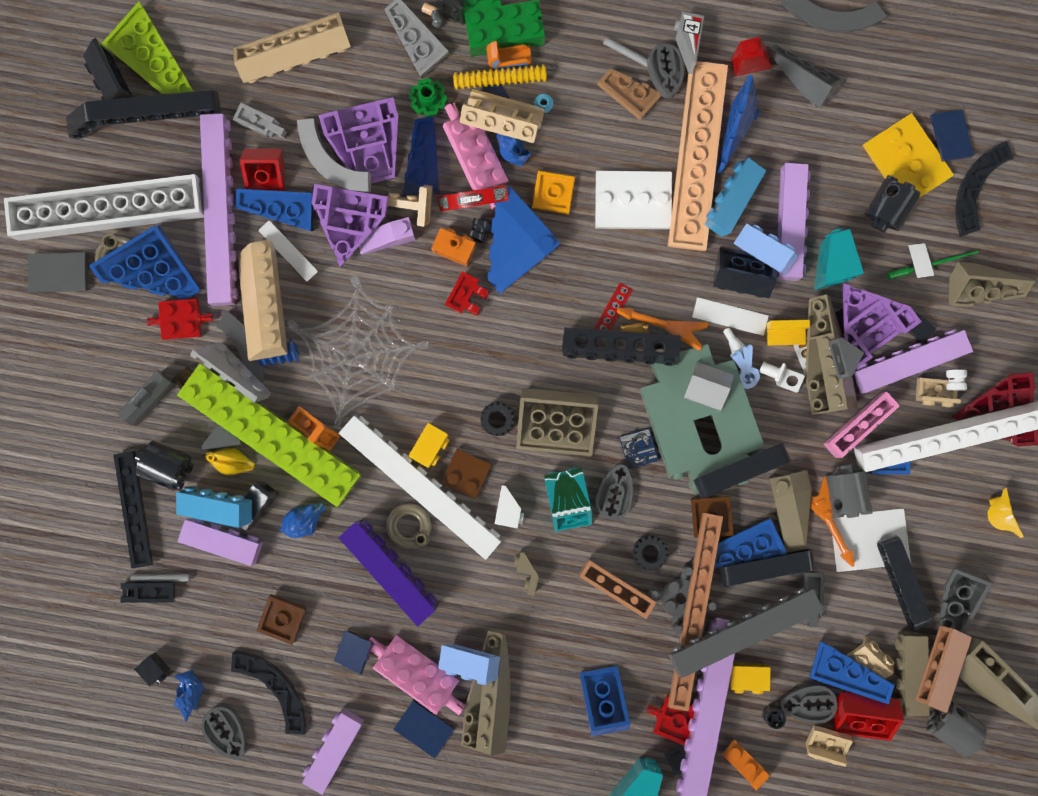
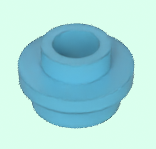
(541, 97)

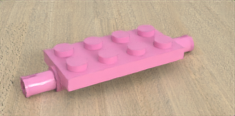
(474, 153)
(416, 675)

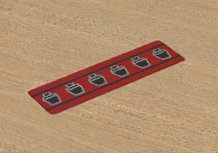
(610, 312)

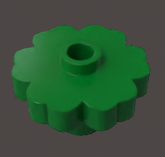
(428, 97)

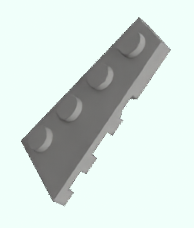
(417, 40)
(231, 370)

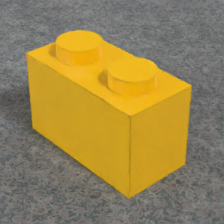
(429, 446)
(750, 677)

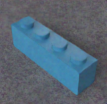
(734, 197)
(214, 507)

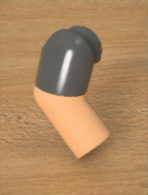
(436, 14)

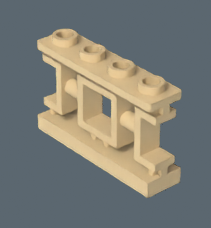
(502, 115)

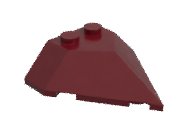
(1008, 393)

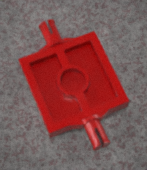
(180, 319)
(671, 722)

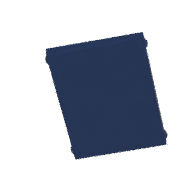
(951, 135)
(423, 729)

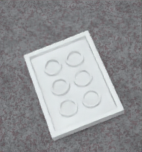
(633, 200)

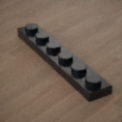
(133, 510)

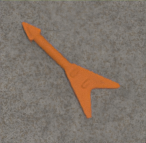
(682, 328)
(821, 506)

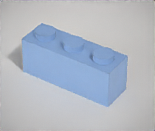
(766, 248)
(469, 663)

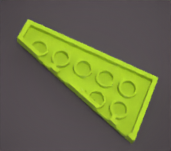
(145, 52)

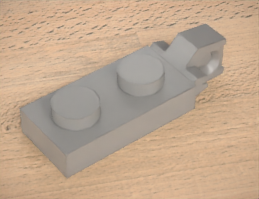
(258, 122)

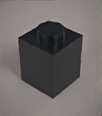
(152, 669)

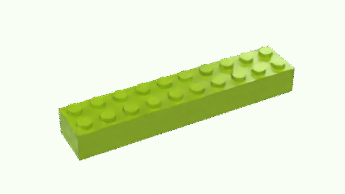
(270, 435)

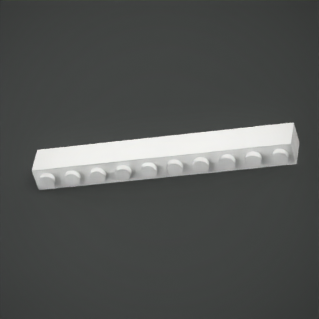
(947, 437)
(420, 487)

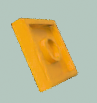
(553, 192)

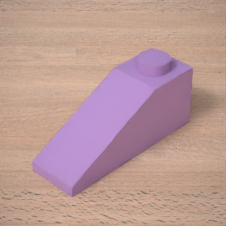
(388, 235)

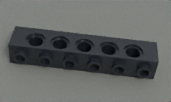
(613, 339)

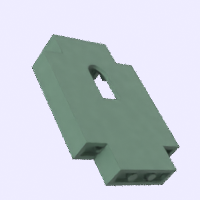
(674, 418)

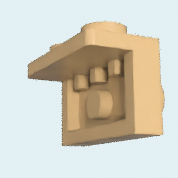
(935, 391)
(873, 658)
(828, 745)

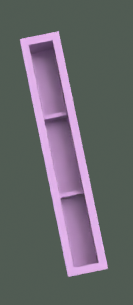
(793, 215)
(911, 362)

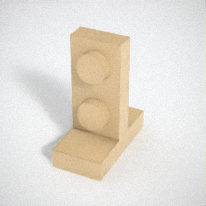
(422, 204)

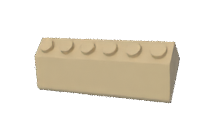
(291, 48)
(262, 301)

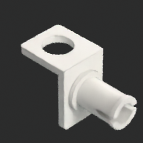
(781, 375)

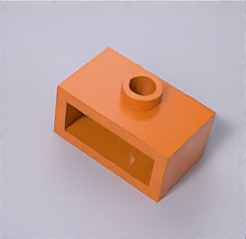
(454, 246)

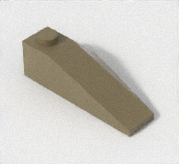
(978, 283)
(792, 504)

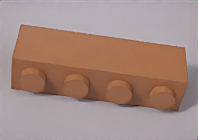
(617, 588)
(943, 668)

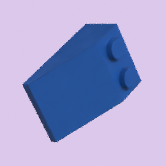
(604, 701)

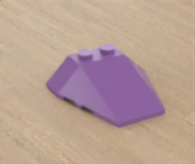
(365, 137)

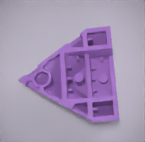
(347, 217)
(873, 320)

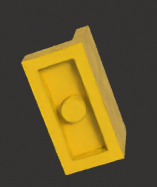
(787, 332)

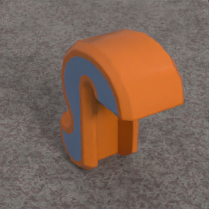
(508, 56)

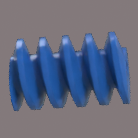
(293, 353)

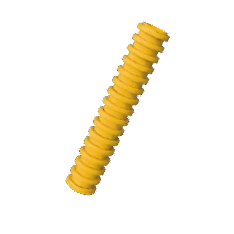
(500, 77)

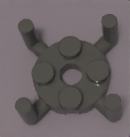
(668, 595)

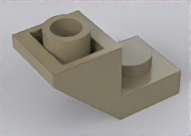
(525, 566)

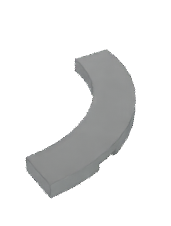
(325, 163)

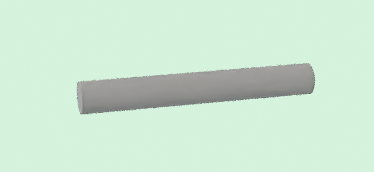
(625, 51)
(160, 577)

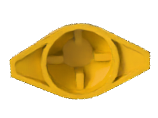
(229, 461)
(1001, 514)

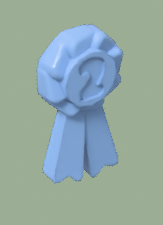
(748, 374)

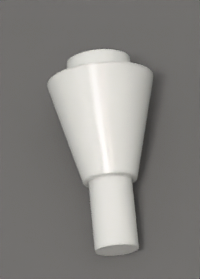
(734, 343)

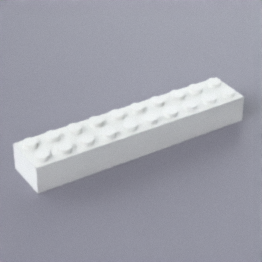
(104, 207)

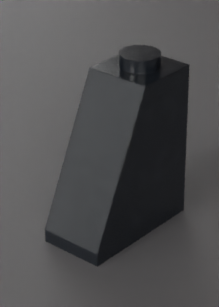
(262, 497)

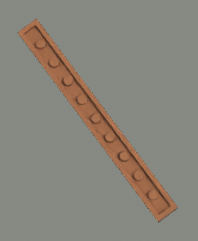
(696, 602)

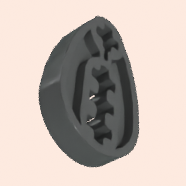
(675, 67)
(624, 499)
(812, 714)
(232, 723)

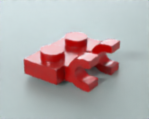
(462, 293)

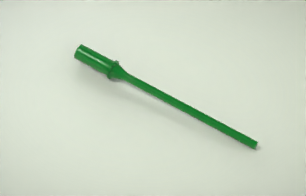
(907, 270)

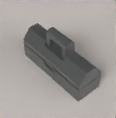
(146, 398)

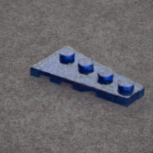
(422, 159)

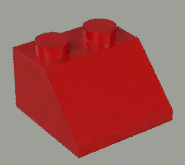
(263, 169)

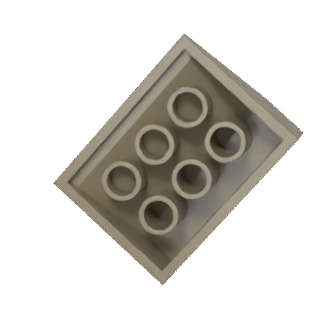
(557, 422)

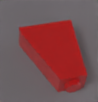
(750, 57)

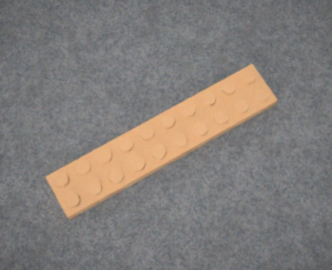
(697, 156)

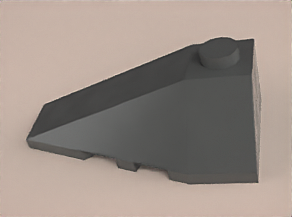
(814, 84)
(963, 597)

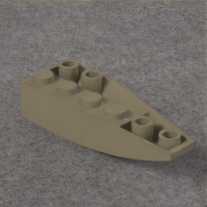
(823, 386)
(998, 683)
(489, 705)

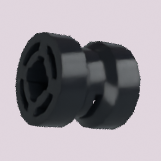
(478, 230)
(777, 719)

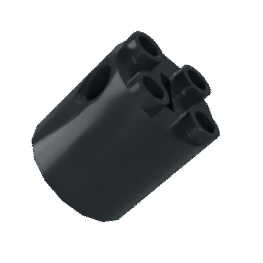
(892, 204)
(163, 465)

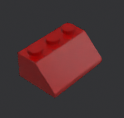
(867, 717)

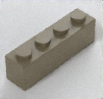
(911, 667)

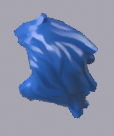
(513, 149)
(302, 520)
(188, 693)

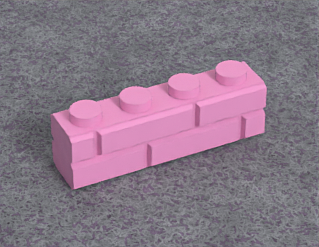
(861, 425)

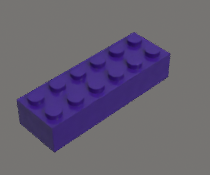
(389, 571)

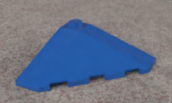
(741, 116)
(518, 241)
(148, 264)

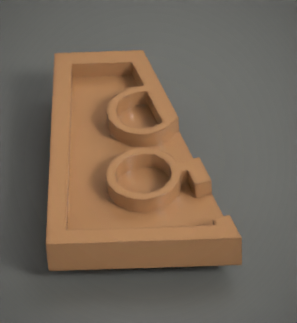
(632, 95)

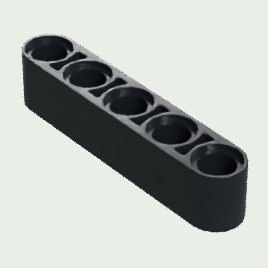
(742, 470)
(767, 568)
(904, 583)

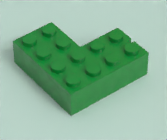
(506, 24)

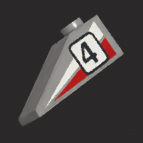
(688, 37)

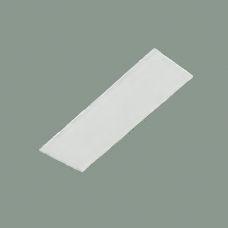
(921, 260)

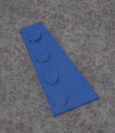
(281, 206)
(750, 544)
(845, 673)

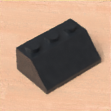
(105, 71)
(743, 274)

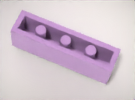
(220, 541)
(333, 750)

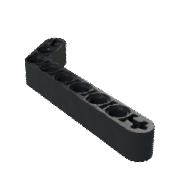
(140, 109)

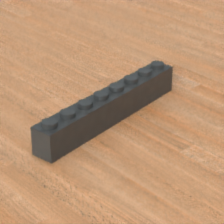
(745, 632)

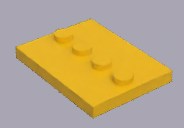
(908, 155)

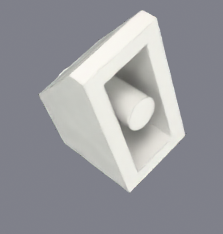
(508, 510)

